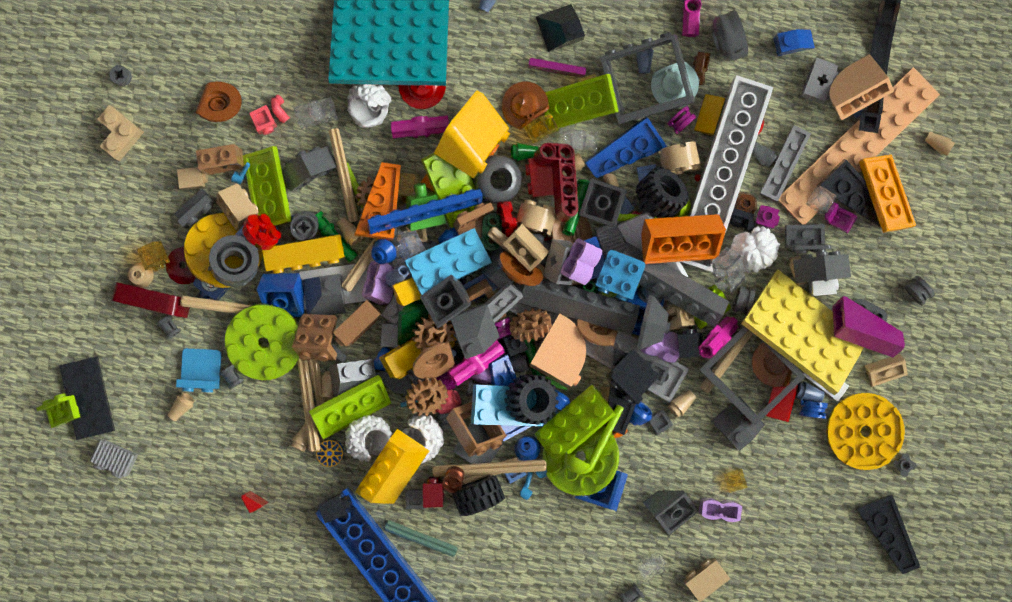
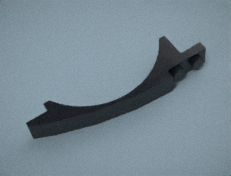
(880, 51)

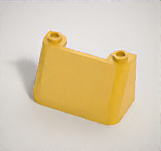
(472, 135)

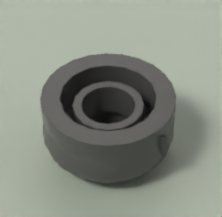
(729, 36)
(511, 183)
(233, 246)

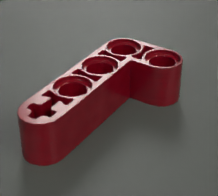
(565, 205)
(149, 300)

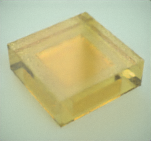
(735, 480)

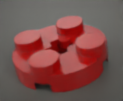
(508, 222)
(268, 234)

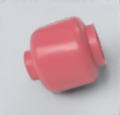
(452, 402)

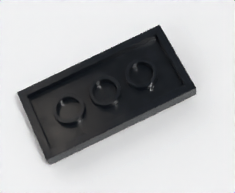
(87, 385)

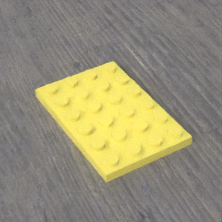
(802, 332)

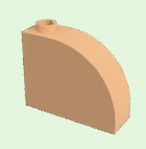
(859, 87)
(561, 353)

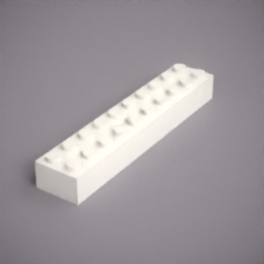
(730, 153)

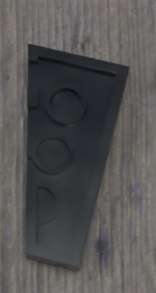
(851, 190)
(615, 398)
(888, 528)

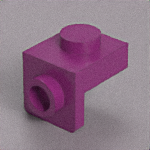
(768, 217)
(840, 218)

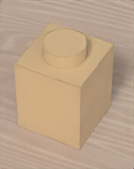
(191, 178)

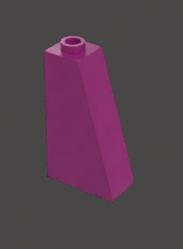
(865, 329)

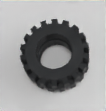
(662, 193)
(544, 403)
(478, 495)

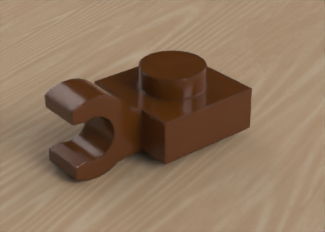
(701, 65)

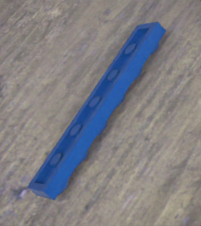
(431, 209)

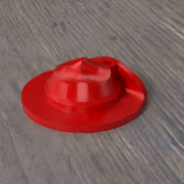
(422, 95)

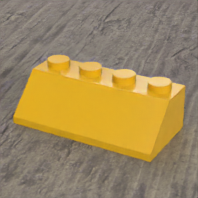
(392, 469)

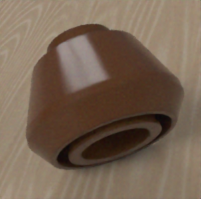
(743, 199)

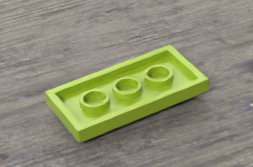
(582, 101)
(447, 181)
(267, 185)
(350, 406)
(575, 424)

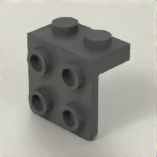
(804, 237)

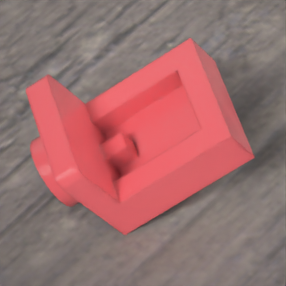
(263, 120)

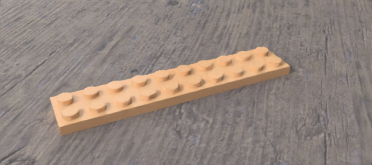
(910, 98)

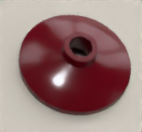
(173, 268)

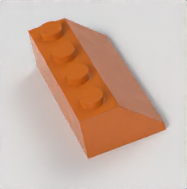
(682, 238)

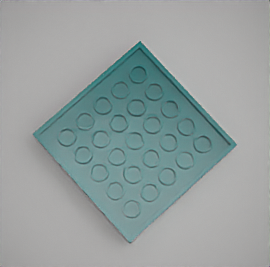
(389, 42)

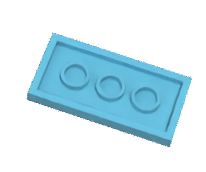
(453, 257)
(490, 407)

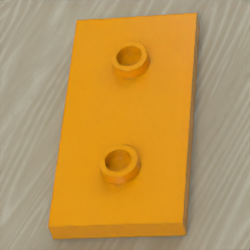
(887, 193)

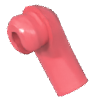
(277, 110)

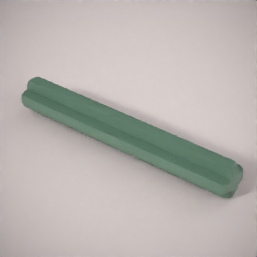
(420, 538)

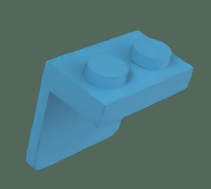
(620, 275)
(200, 370)

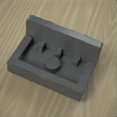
(198, 205)

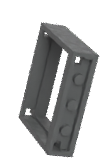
(647, 44)
(732, 397)

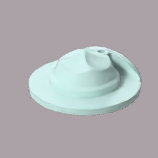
(668, 85)

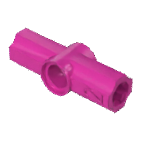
(691, 19)
(419, 126)
(718, 337)
(476, 364)

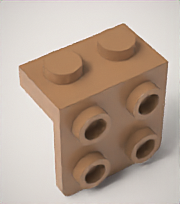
(467, 221)
(315, 337)

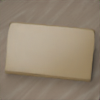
(886, 370)

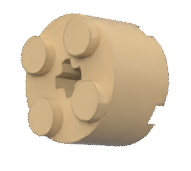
(680, 158)
(536, 218)

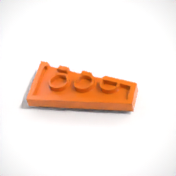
(381, 200)

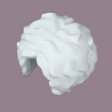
(368, 104)
(757, 249)
(427, 433)
(367, 437)

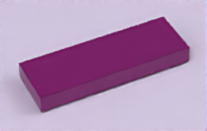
(556, 67)

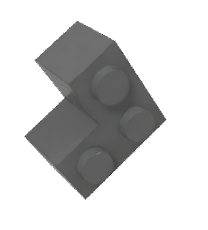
(308, 167)
(822, 267)

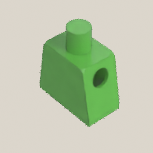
(420, 198)

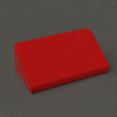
(783, 409)
(253, 501)

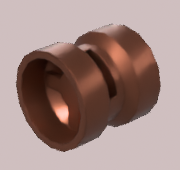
(453, 479)

